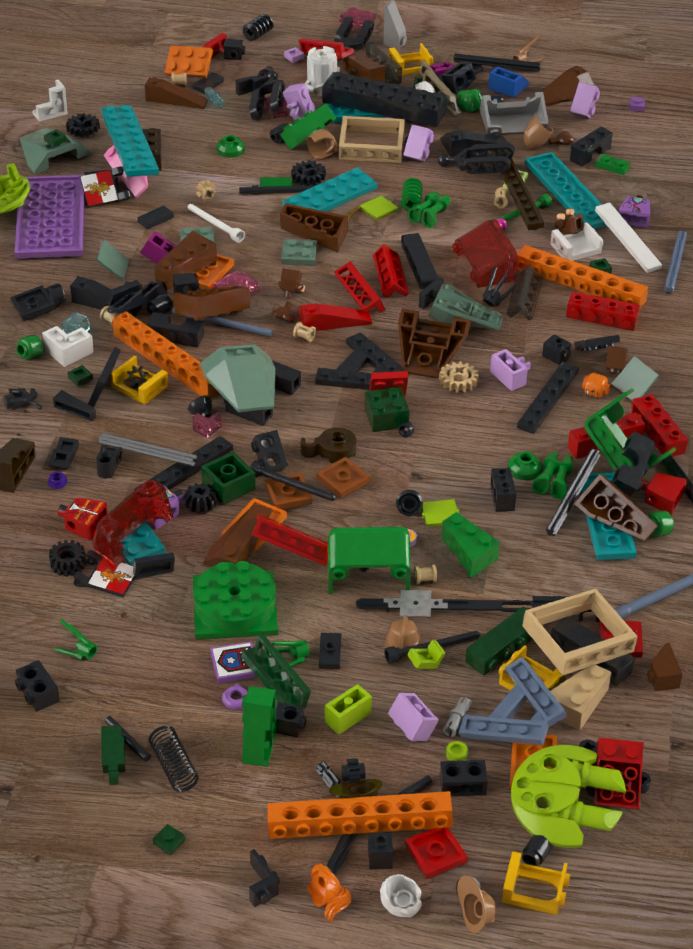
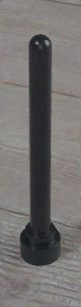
(260, 471)
(394, 654)

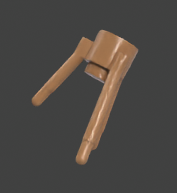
(522, 56)

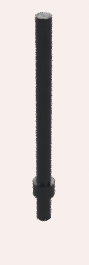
(255, 189)

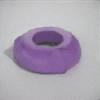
(231, 703)

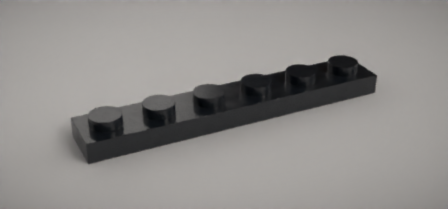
(548, 397)
(180, 472)

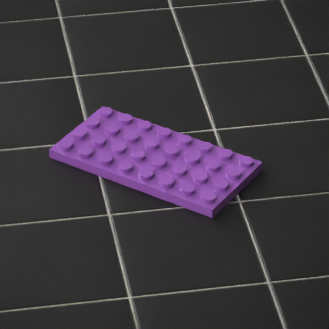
(51, 218)

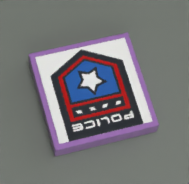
(229, 664)

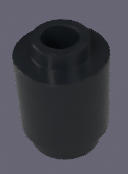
(275, 133)
(159, 304)
(536, 850)

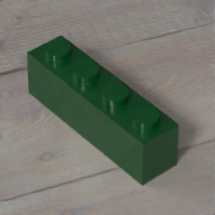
(498, 643)

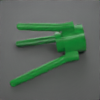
(84, 647)
(297, 650)

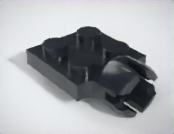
(38, 301)

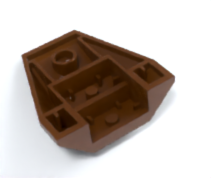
(429, 344)

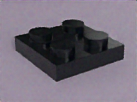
(601, 342)

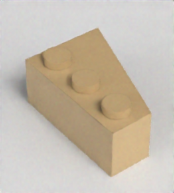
(582, 694)

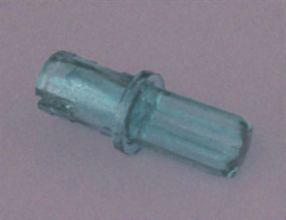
(214, 97)

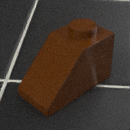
(616, 359)
(664, 670)

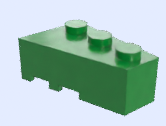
(259, 725)

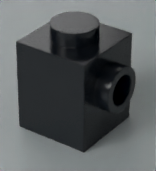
(234, 49)
(556, 349)

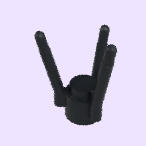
(491, 297)

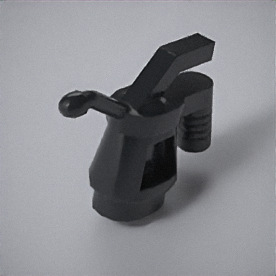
(19, 398)

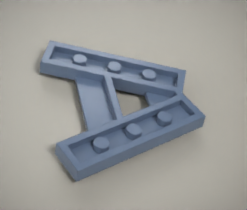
(502, 727)

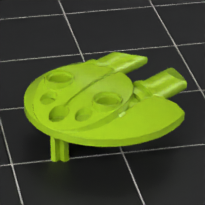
(12, 189)
(560, 791)

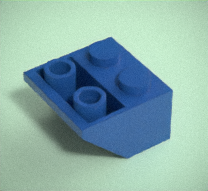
(507, 82)

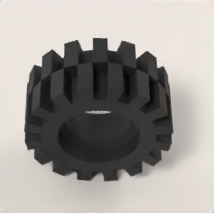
(67, 550)

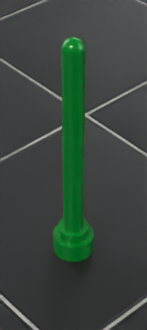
(543, 201)

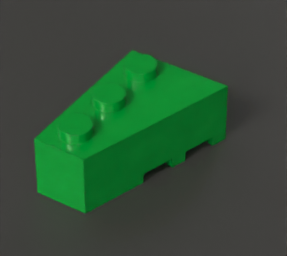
(309, 124)
(469, 543)

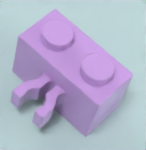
(298, 100)
(585, 100)
(418, 143)
(509, 369)
(413, 717)

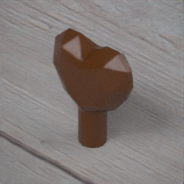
(563, 137)
(284, 313)

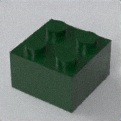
(386, 409)
(229, 477)

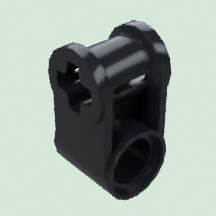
(108, 461)

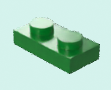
(612, 164)

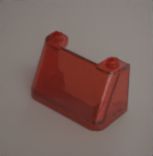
(485, 249)
(145, 503)

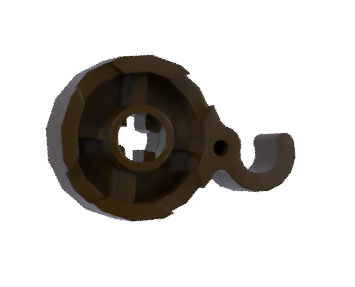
(332, 444)

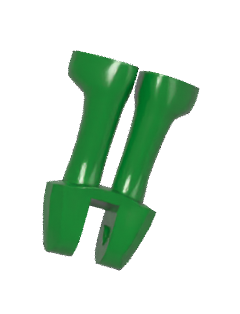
(428, 209)
(553, 466)

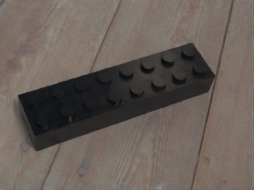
(384, 99)

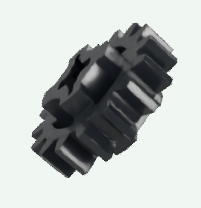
(82, 125)
(308, 172)

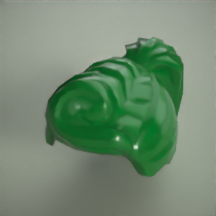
(469, 100)

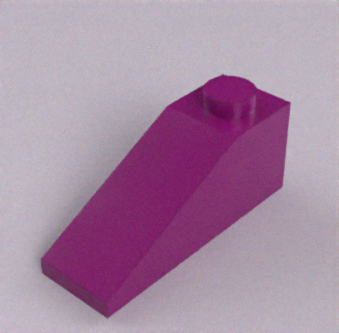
(156, 247)

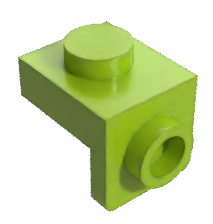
(427, 658)

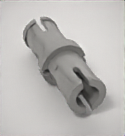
(456, 716)

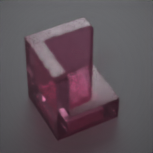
(206, 426)

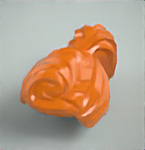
(327, 891)

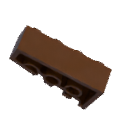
(364, 67)
(314, 224)
(188, 256)
(212, 302)

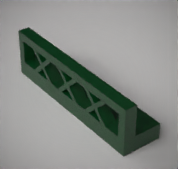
(275, 677)

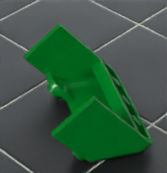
(610, 438)
(368, 549)

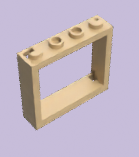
(369, 152)
(621, 644)

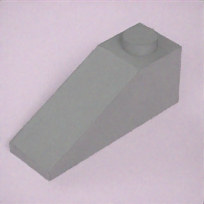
(393, 27)

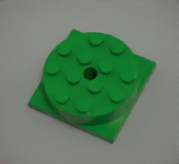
(234, 601)

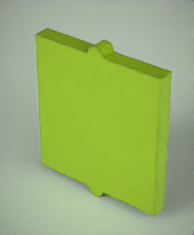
(378, 207)
(437, 511)

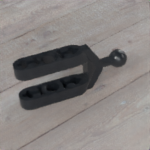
(363, 36)
(272, 86)
(469, 157)

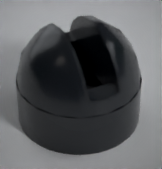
(401, 429)

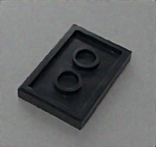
(104, 377)

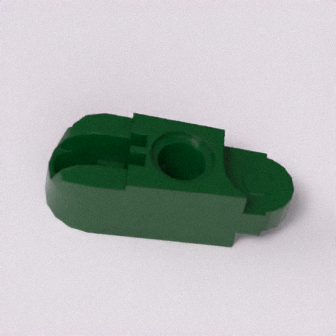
(112, 752)

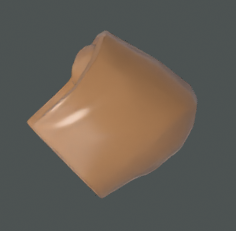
(535, 134)
(321, 144)

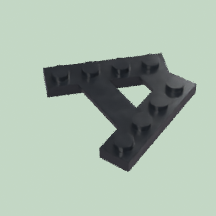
(348, 373)

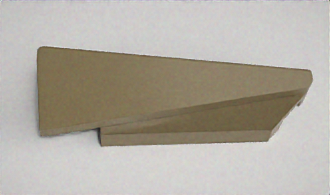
(430, 76)

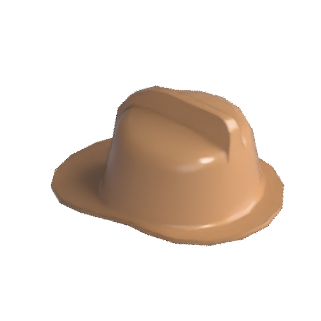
(402, 634)
(476, 904)

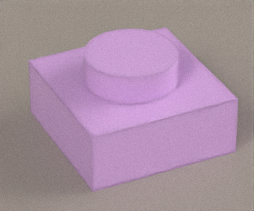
(294, 55)

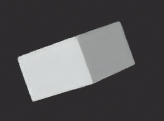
(56, 106)
(67, 347)

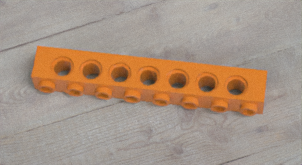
(581, 276)
(162, 353)
(360, 815)

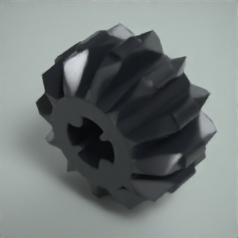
(200, 498)

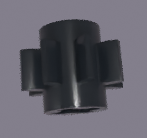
(132, 378)
(353, 771)

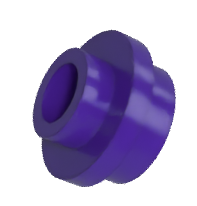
(57, 480)

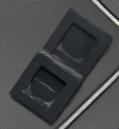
(249, 84)
(64, 453)

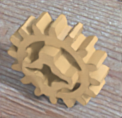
(457, 377)

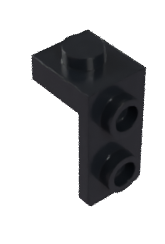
(266, 888)

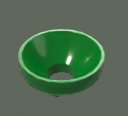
(230, 146)
(525, 469)

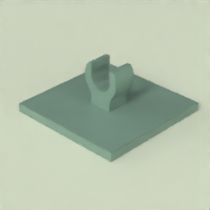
(112, 260)
(635, 376)

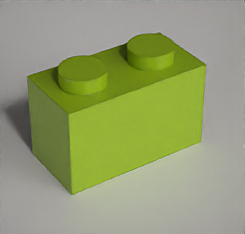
(348, 709)

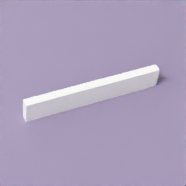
(628, 237)

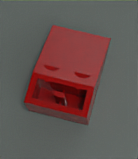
(628, 759)

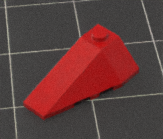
(331, 317)

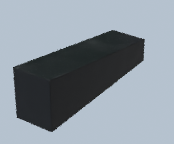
(74, 406)

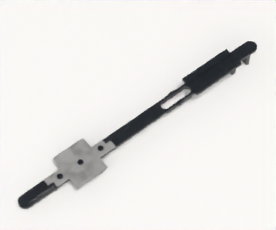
(419, 604)

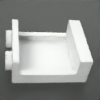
(578, 245)

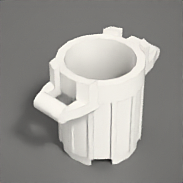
(319, 68)

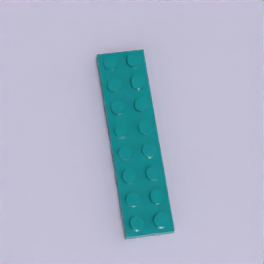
(129, 141)
(565, 187)

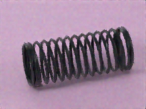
(166, 744)

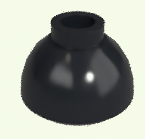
(201, 405)
(409, 502)

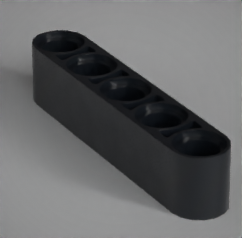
(418, 259)

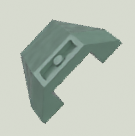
(38, 151)
(453, 304)
(242, 376)

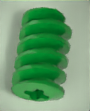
(411, 193)

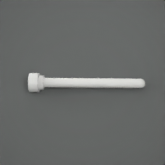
(235, 233)

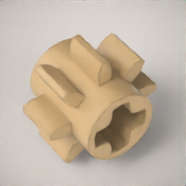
(206, 190)

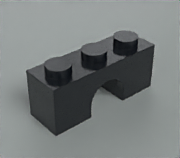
(598, 141)
(188, 333)
(639, 451)

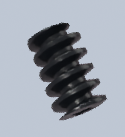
(258, 27)

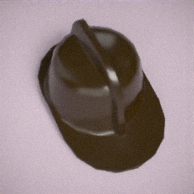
(362, 788)

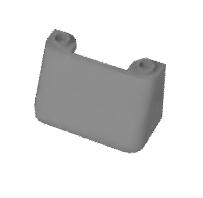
(512, 116)

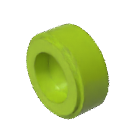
(456, 751)

